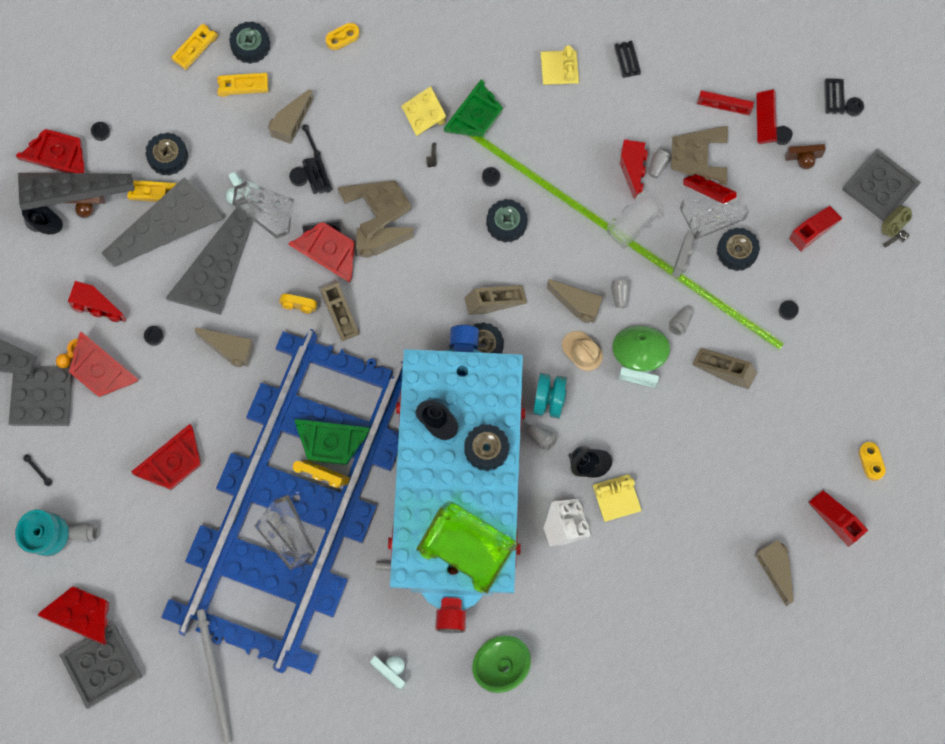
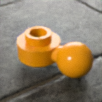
(64, 360)

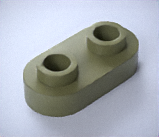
(896, 221)

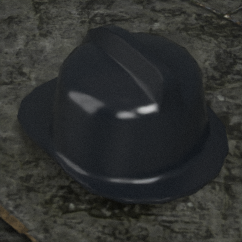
(42, 220)
(437, 418)
(589, 462)

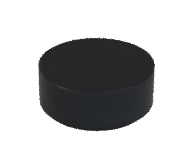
(854, 106)
(100, 131)
(784, 135)
(298, 176)
(490, 176)
(788, 310)
(153, 335)

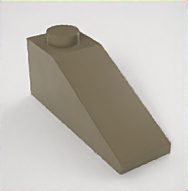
(289, 119)
(382, 240)
(494, 299)
(579, 302)
(338, 310)
(232, 348)
(726, 367)
(777, 567)

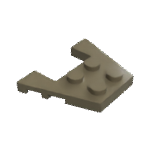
(691, 153)
(384, 200)

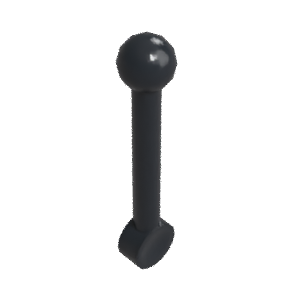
(316, 153)
(48, 482)

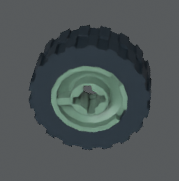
(245, 50)
(506, 230)

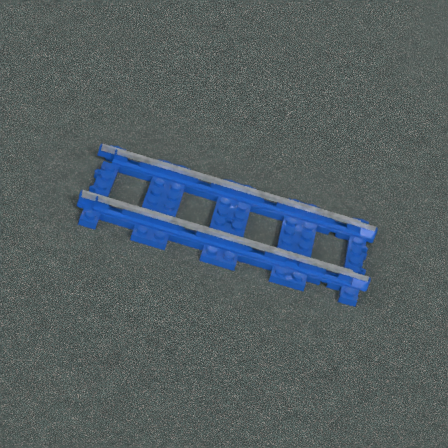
(255, 482)

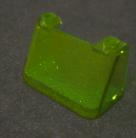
(467, 545)

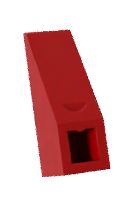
(632, 164)
(814, 228)
(89, 299)
(839, 518)

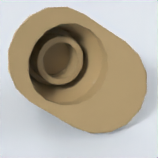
(582, 350)

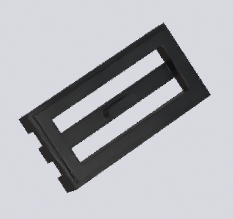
(624, 46)
(834, 109)
(314, 176)

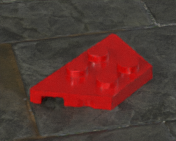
(55, 152)
(328, 249)
(98, 369)
(172, 461)
(79, 613)

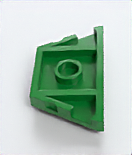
(475, 113)
(330, 441)

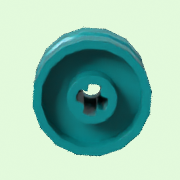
(550, 395)
(41, 533)

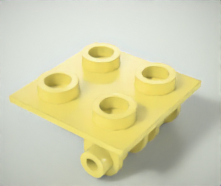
(560, 66)
(424, 111)
(617, 497)

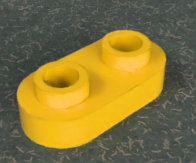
(342, 37)
(303, 304)
(871, 460)

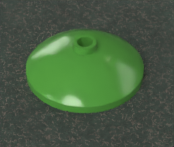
(641, 348)
(495, 657)

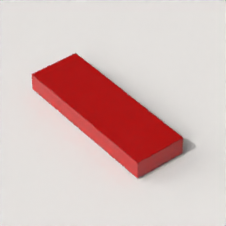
(725, 102)
(766, 116)
(710, 188)

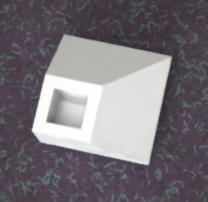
(565, 523)

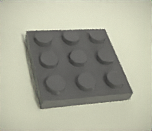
(881, 185)
(41, 398)
(100, 669)

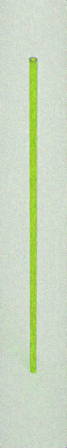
(635, 246)

